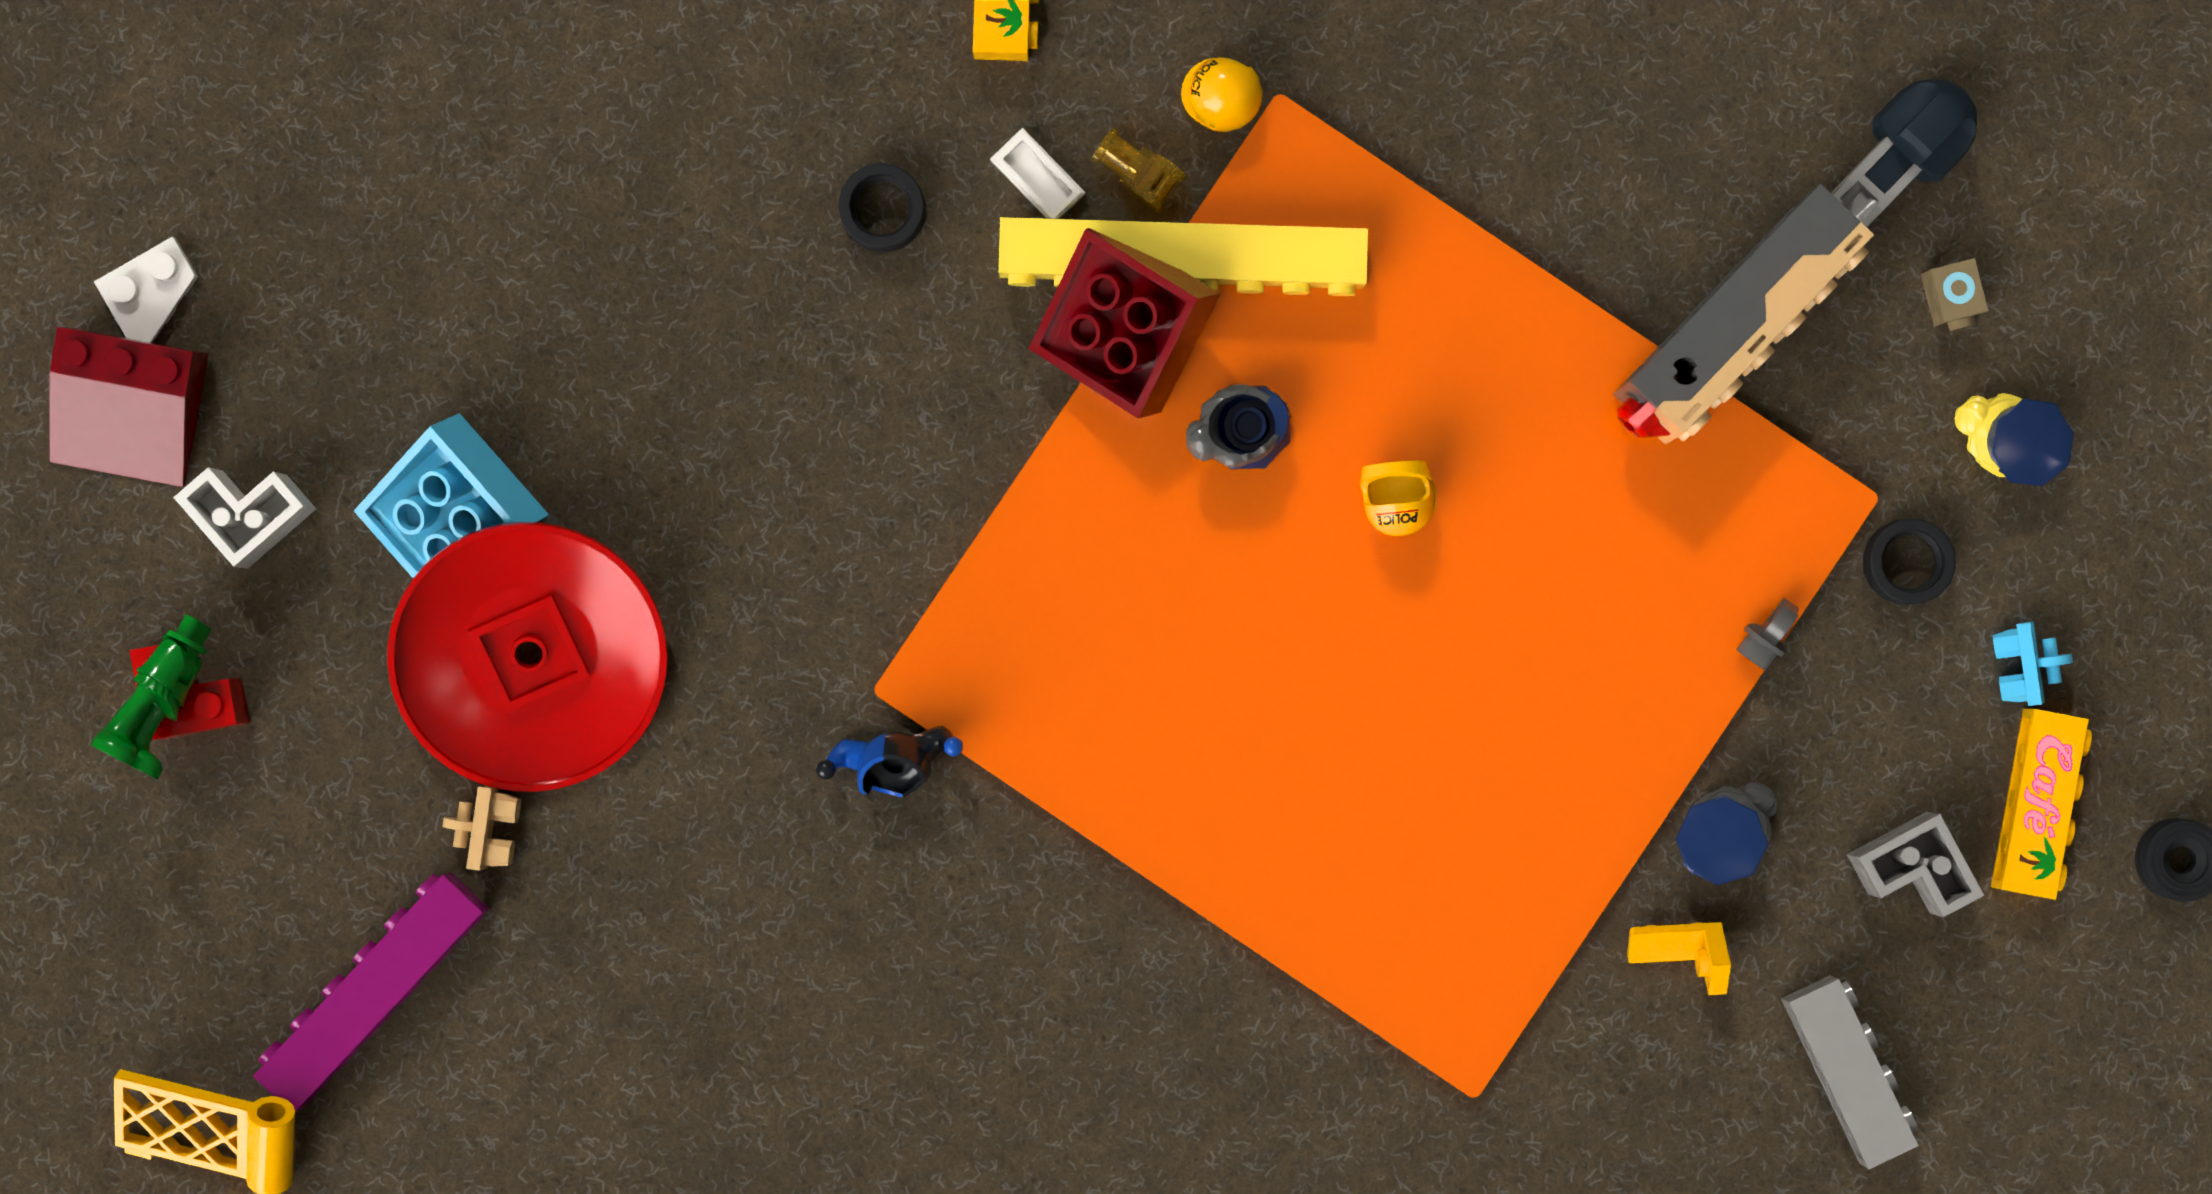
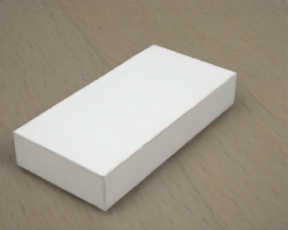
(1037, 176)

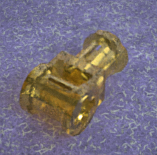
(1139, 170)

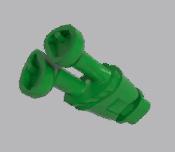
(160, 692)

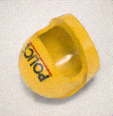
(1222, 94)
(1398, 496)

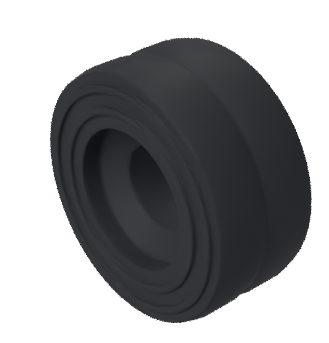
(2153, 859)

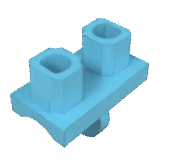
(2029, 684)

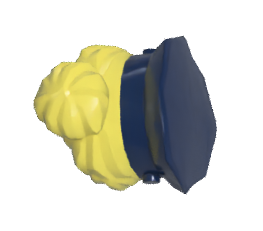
(2016, 437)

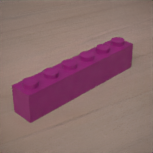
(371, 991)

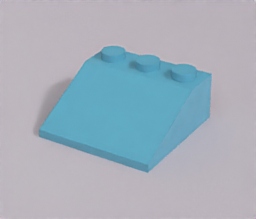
(442, 492)

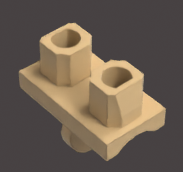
(489, 807)

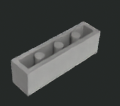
(1850, 1071)

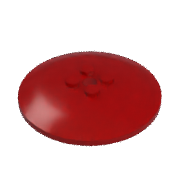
(516, 720)

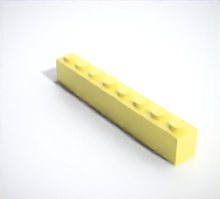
(1209, 252)

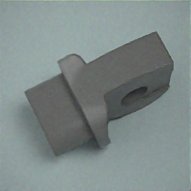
(1763, 641)

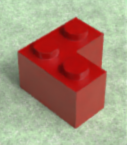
(206, 707)

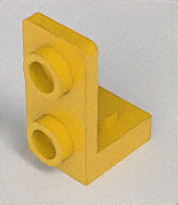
(1685, 942)

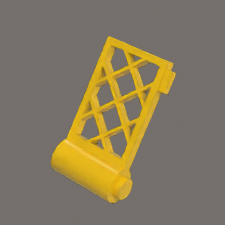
(259, 1139)

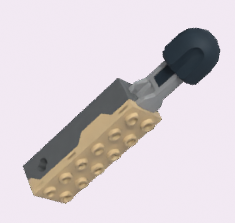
(1794, 266)

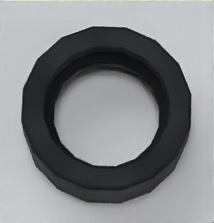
(886, 173)
(1944, 561)

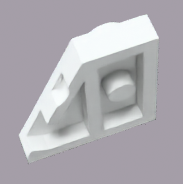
(148, 289)

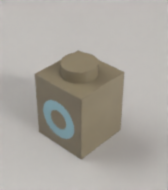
(1955, 294)

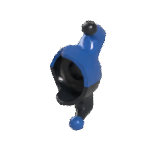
(891, 761)

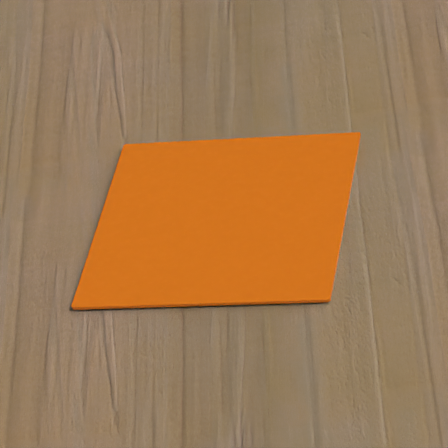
(1353, 740)

